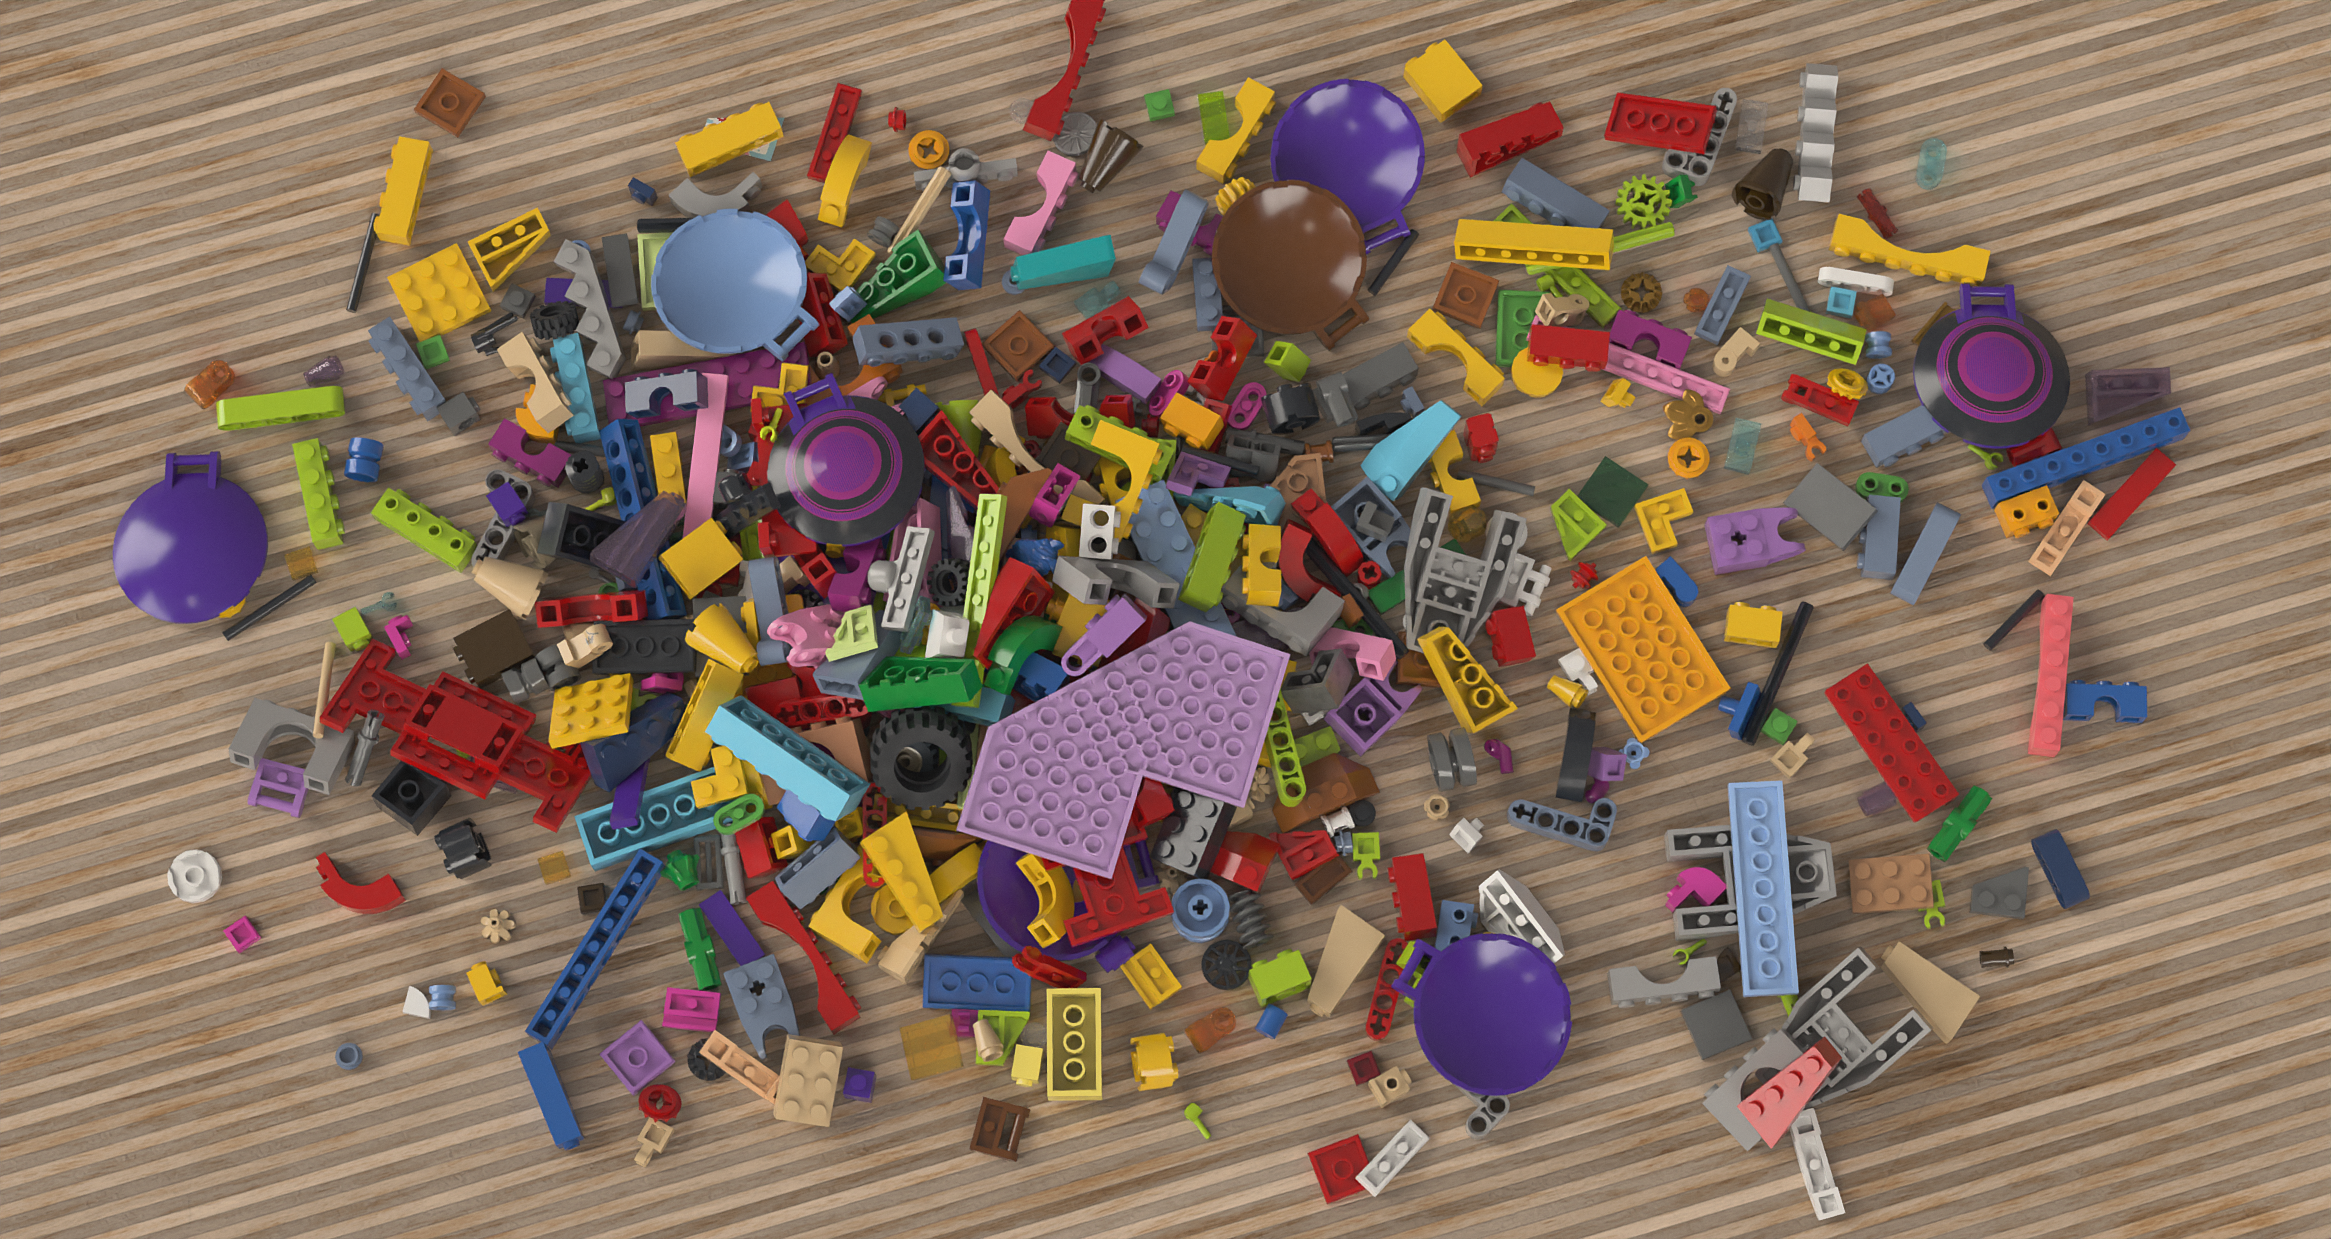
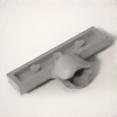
(965, 166)
(902, 578)

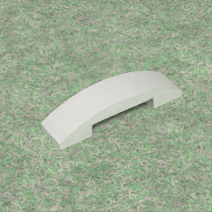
(1815, 1166)

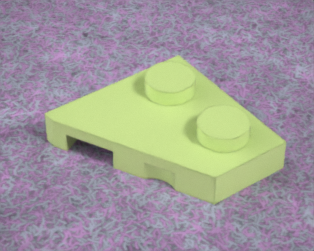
(855, 634)

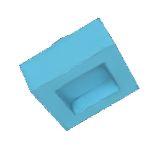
(1841, 302)

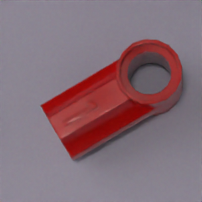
(2035, 448)

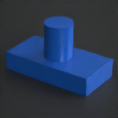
(1741, 710)

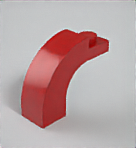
(1330, 531)
(1293, 544)
(366, 899)

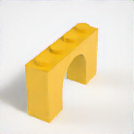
(1139, 455)
(834, 919)

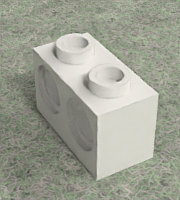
(1091, 530)

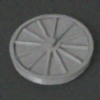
(1075, 134)

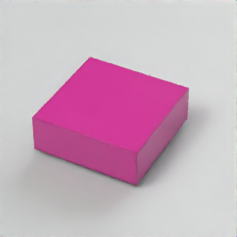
(242, 934)

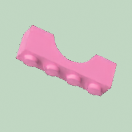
(1027, 232)

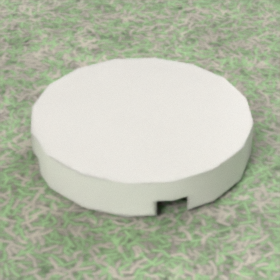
(194, 876)

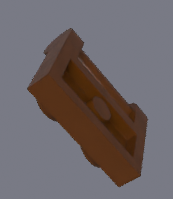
(991, 1125)

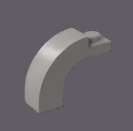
(694, 202)

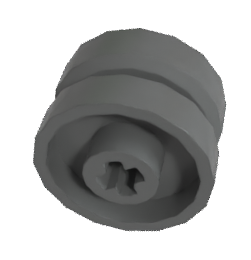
(1447, 760)

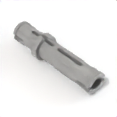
(733, 868)

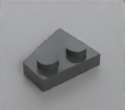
(2001, 895)

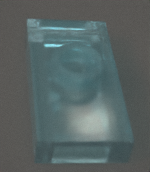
(1742, 446)

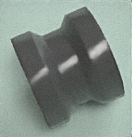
(883, 231)

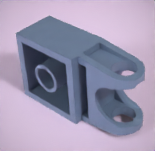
(1372, 549)
(763, 1012)

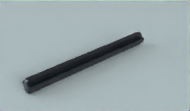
(1345, 587)
(1777, 673)

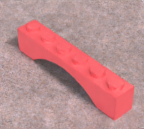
(2052, 675)

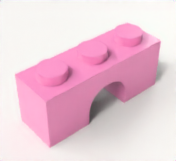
(1372, 653)

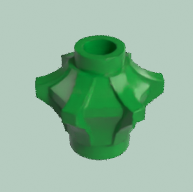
(681, 869)

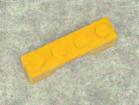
(1220, 157)
(1433, 334)

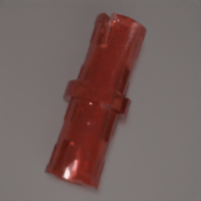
(1877, 213)

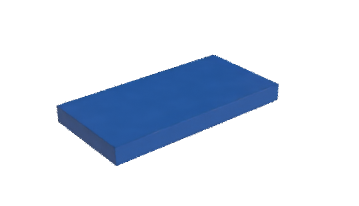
(975, 983)

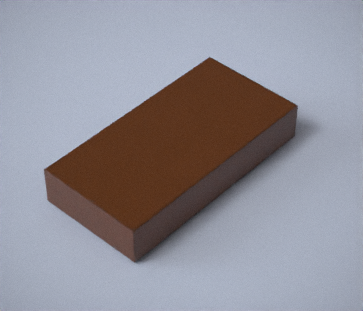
(1323, 879)

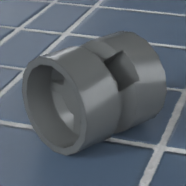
(556, 671)
(524, 681)

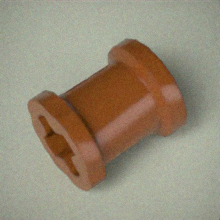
(1325, 450)

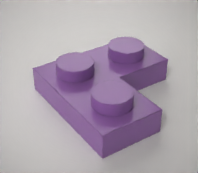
(1193, 469)

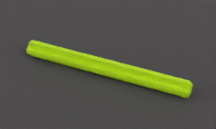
(1624, 242)

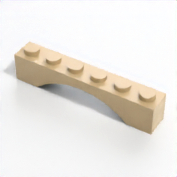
(998, 419)

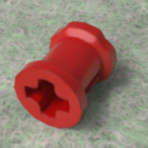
(1364, 569)

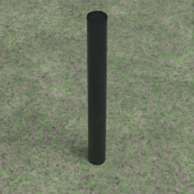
(362, 266)
(269, 607)

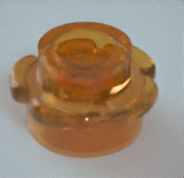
(1696, 293)

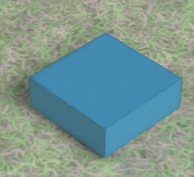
(1764, 235)

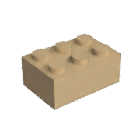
(808, 1080)

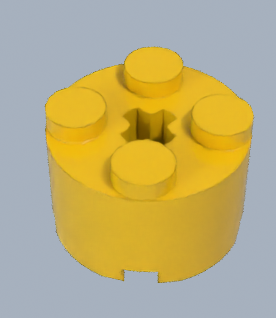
(1153, 1061)

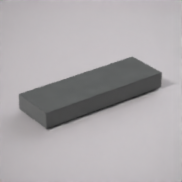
(619, 270)

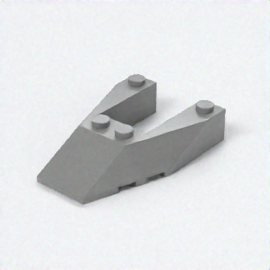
(1450, 586)
(1809, 869)
(1820, 1016)

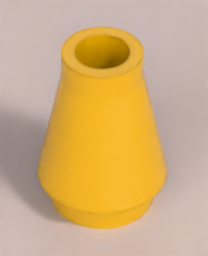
(1568, 691)

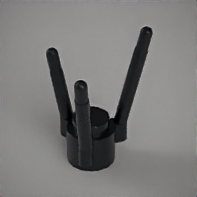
(485, 339)

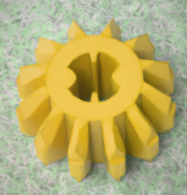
(1232, 192)

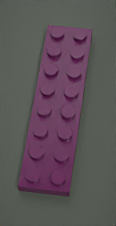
(744, 372)

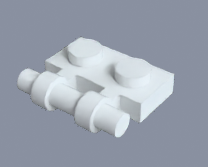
(1519, 574)

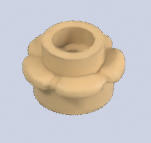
(1442, 802)

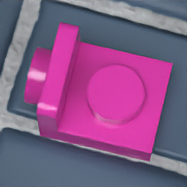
(399, 640)
(663, 683)

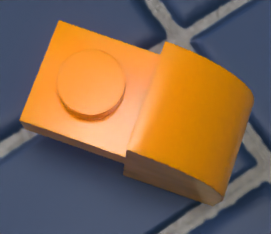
(527, 421)

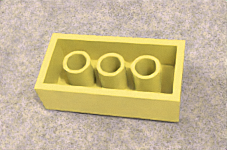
(1074, 1044)

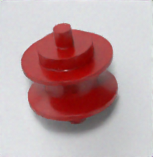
(1584, 575)

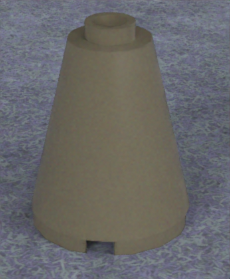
(528, 539)

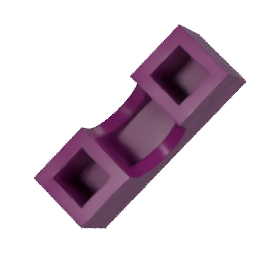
(1204, 235)
(1630, 328)
(509, 444)
(852, 589)

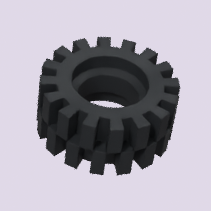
(554, 320)
(940, 581)

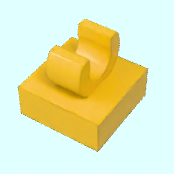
(1618, 394)

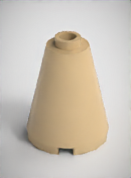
(510, 583)

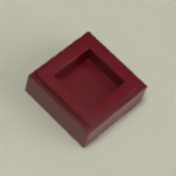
(1363, 1068)

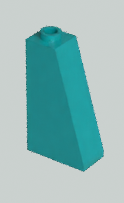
(1065, 263)

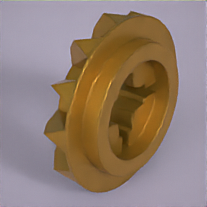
(1632, 299)

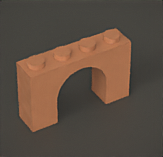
(843, 739)

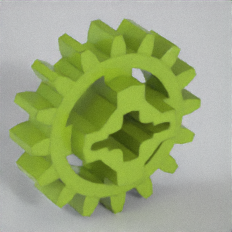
(1641, 192)

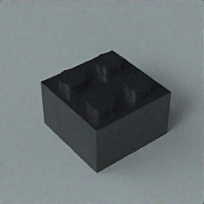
(411, 796)

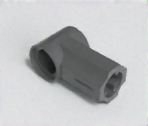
(1087, 392)
(1335, 392)

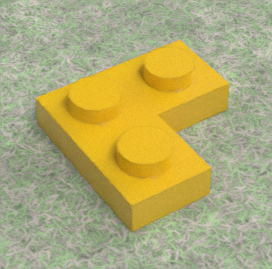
(842, 270)
(792, 378)
(1656, 518)
(727, 783)

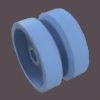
(1204, 895)

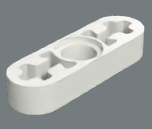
(1856, 281)

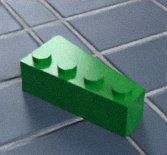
(919, 682)

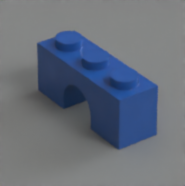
(2127, 700)

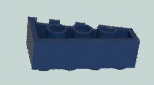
(619, 755)

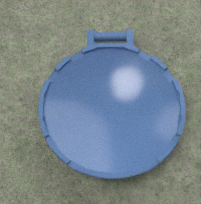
(732, 284)

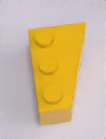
(509, 246)

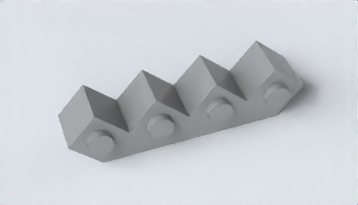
(1816, 132)
(598, 321)

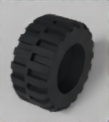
(921, 788)

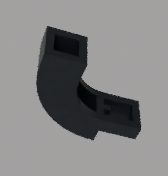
(1576, 755)

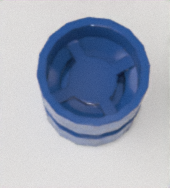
(364, 456)

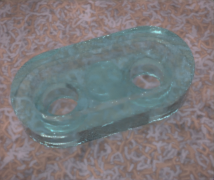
(1931, 165)

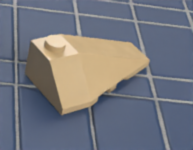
(909, 949)

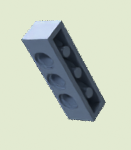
(919, 334)

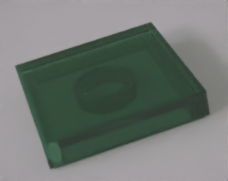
(1612, 491)

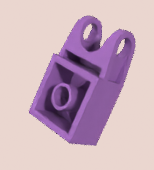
(1759, 539)
(1104, 633)
(1380, 705)

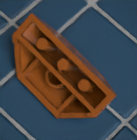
(1020, 497)
(1329, 787)
(940, 844)

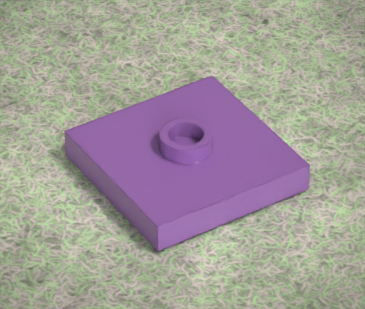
(637, 1057)

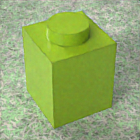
(1287, 361)
(353, 629)

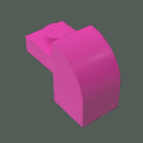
(1698, 882)

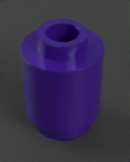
(1115, 953)

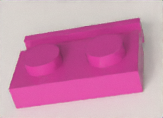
(691, 1009)

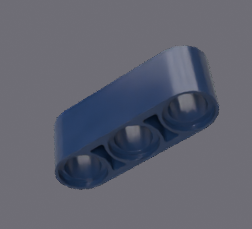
(2060, 869)

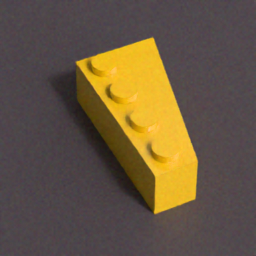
(1467, 686)
(902, 867)

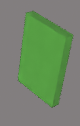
(1514, 321)

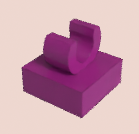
(964, 1022)

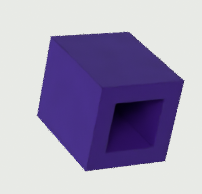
(507, 505)
(859, 1085)

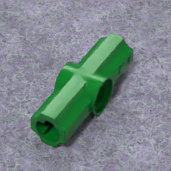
(1959, 823)
(700, 949)

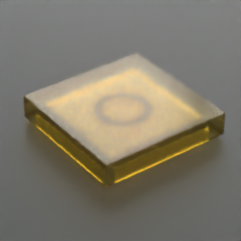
(931, 1047)

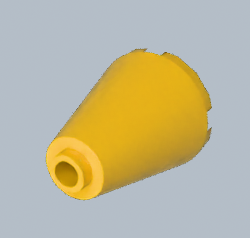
(722, 639)

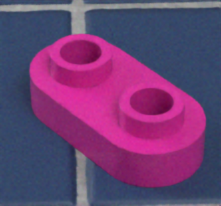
(1173, 382)
(1245, 407)

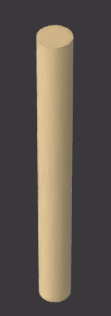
(324, 688)

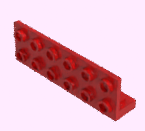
(774, 534)
(1891, 743)

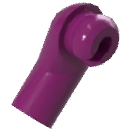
(1500, 752)
(1597, 791)

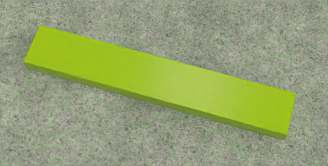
(1573, 280)

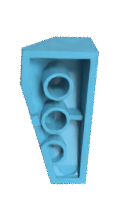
(1403, 454)
(1258, 504)

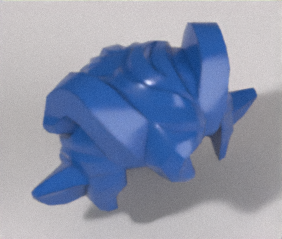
(1036, 553)

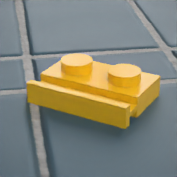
(1150, 977)

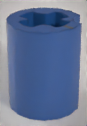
(1271, 1021)

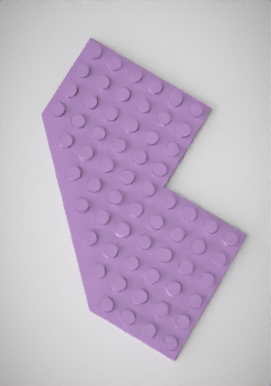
(1072, 763)

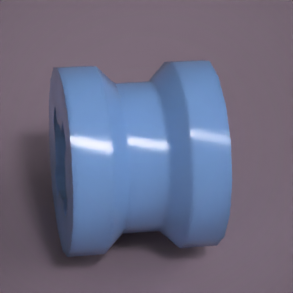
(1878, 345)
(1880, 373)
(442, 997)

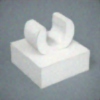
(1467, 833)

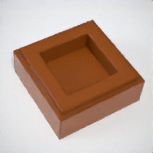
(1351, 611)

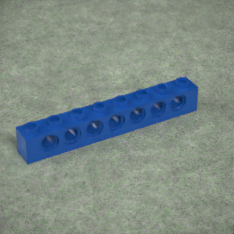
(2087, 456)
(633, 491)
(595, 949)

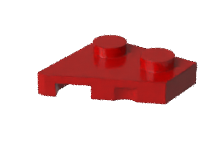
(1304, 850)

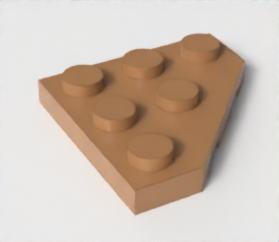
(1297, 478)

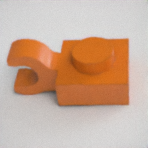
(1803, 431)

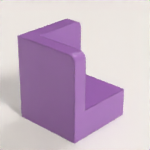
(1607, 764)

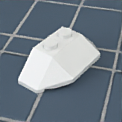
(1514, 911)

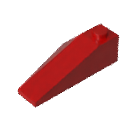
(1015, 594)
(1245, 859)

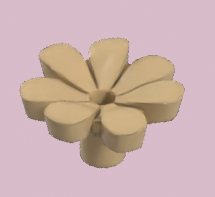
(1259, 785)
(1169, 880)
(501, 927)

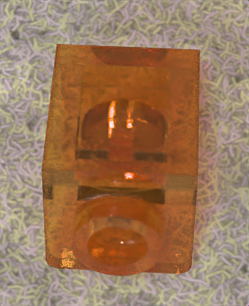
(1874, 312)

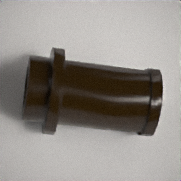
(1996, 957)

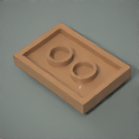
(1891, 883)

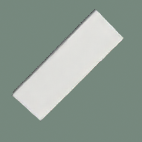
(1392, 1158)

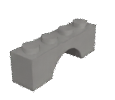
(1630, 986)

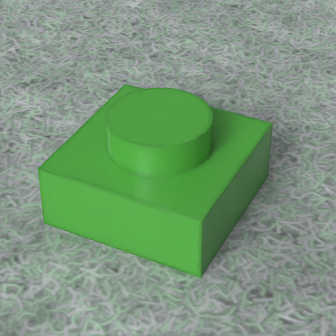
(1159, 105)
(432, 352)
(1779, 726)

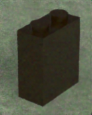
(492, 649)

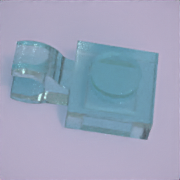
(1095, 301)

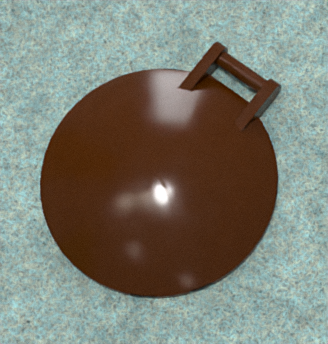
(1291, 260)

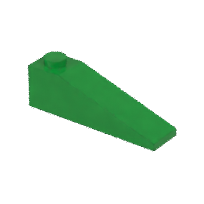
(903, 278)

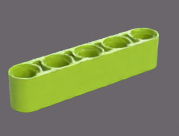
(280, 408)
(1285, 753)

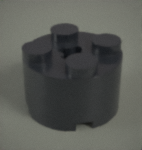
(1290, 408)
(464, 849)

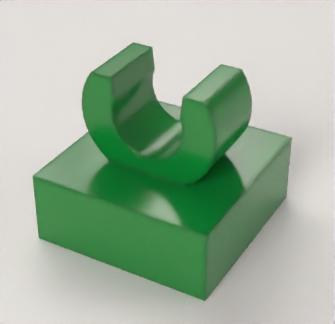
(1680, 191)

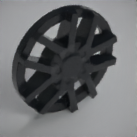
(1226, 965)

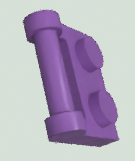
(279, 778)

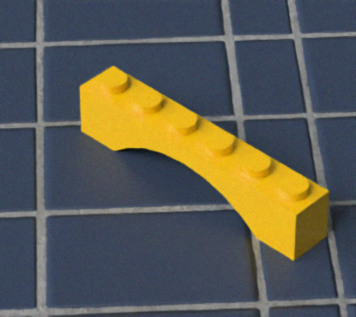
(1857, 239)

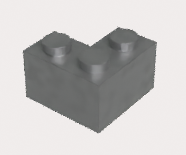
(1321, 686)

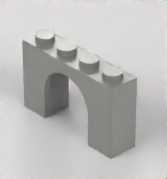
(1092, 578)
(1297, 629)
(269, 721)
(1722, 1101)

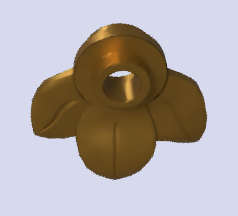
(1684, 414)

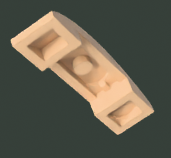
(2066, 527)
(741, 1066)

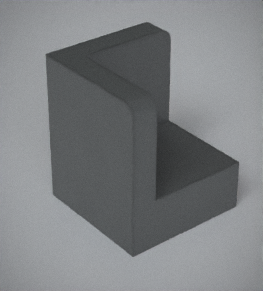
(1375, 523)

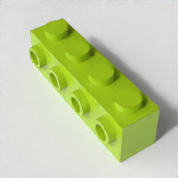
(1811, 331)
(1084, 427)
(317, 493)
(424, 529)
(1212, 557)

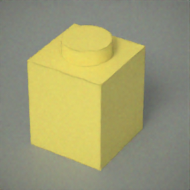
(1027, 1065)

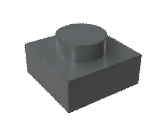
(517, 300)

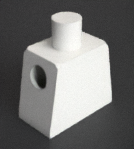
(947, 635)

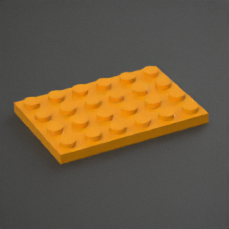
(1643, 650)

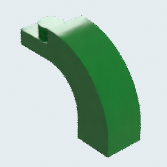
(1015, 645)

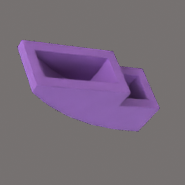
(1127, 374)

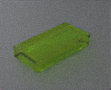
(1213, 116)

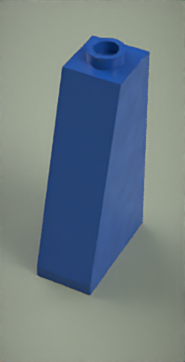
(551, 1095)

